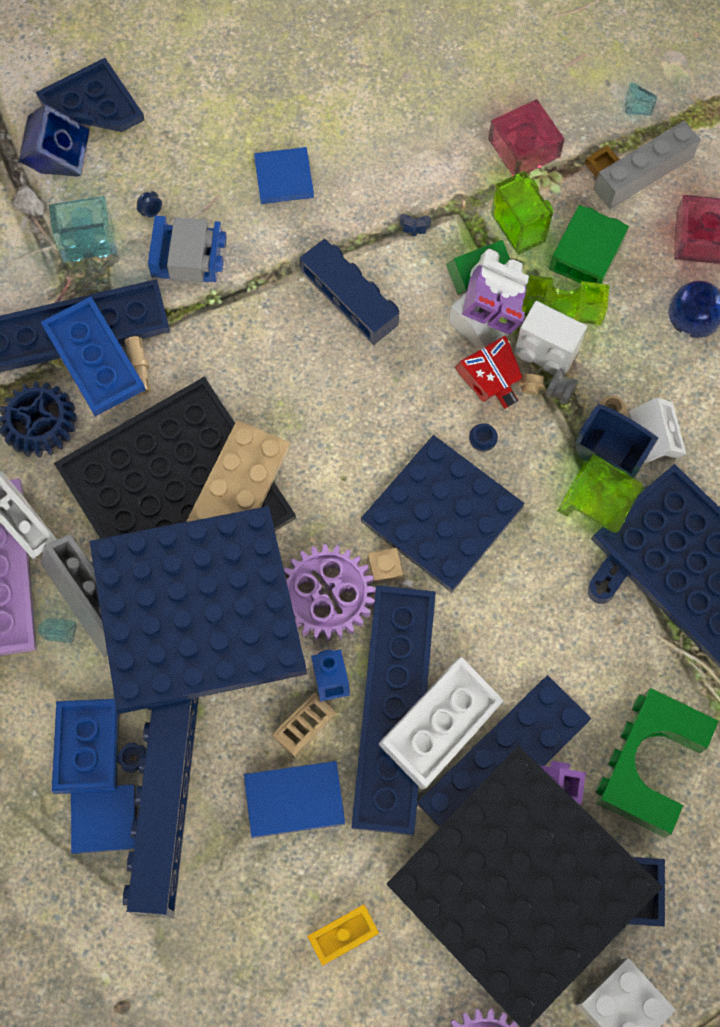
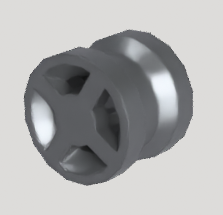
(561, 387)

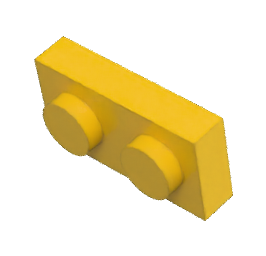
(343, 935)

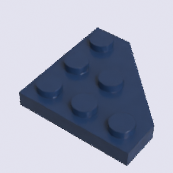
(93, 98)

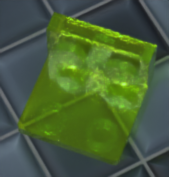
(601, 494)

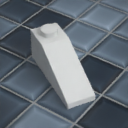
(22, 520)

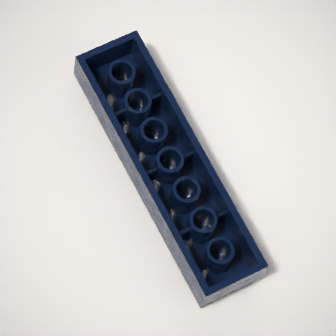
(161, 810)

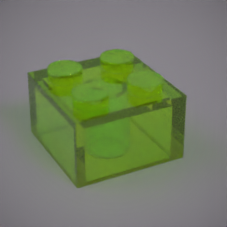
(521, 212)

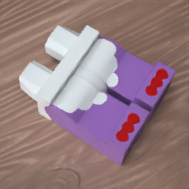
(498, 291)

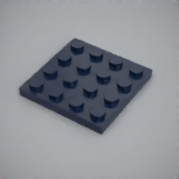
(442, 513)

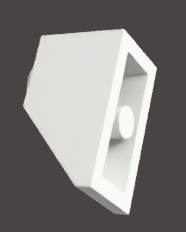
(474, 331)

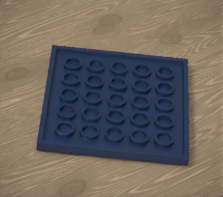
(195, 609)

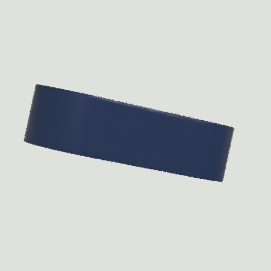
(613, 586)

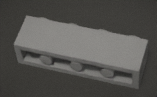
(646, 164)
(77, 584)

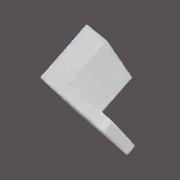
(661, 420)

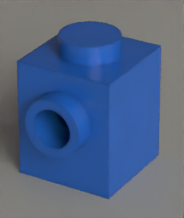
(330, 675)

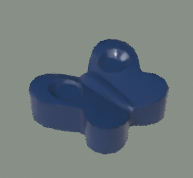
(415, 225)

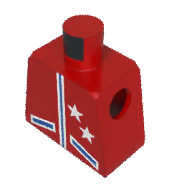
(492, 372)

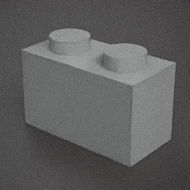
(189, 249)

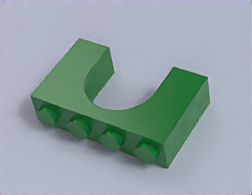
(623, 788)

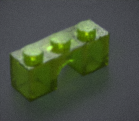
(584, 304)

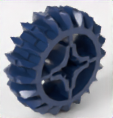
(31, 405)

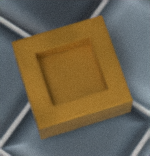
(601, 160)

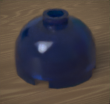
(696, 309)

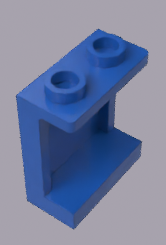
(161, 244)

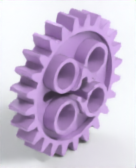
(349, 580)

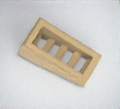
(284, 741)

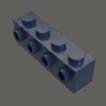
(349, 291)

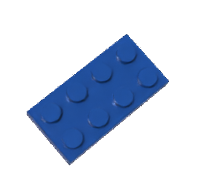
(93, 356)

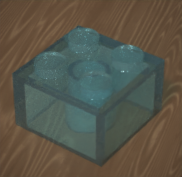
(83, 229)

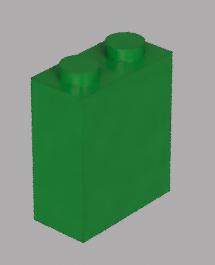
(588, 246)

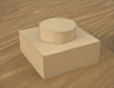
(385, 565)

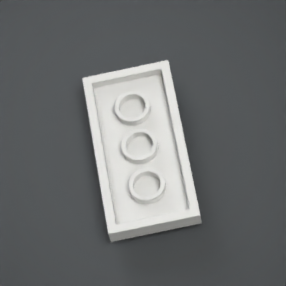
(441, 723)

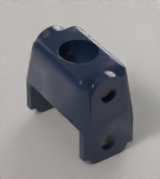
(615, 440)

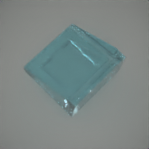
(639, 100)
(58, 630)

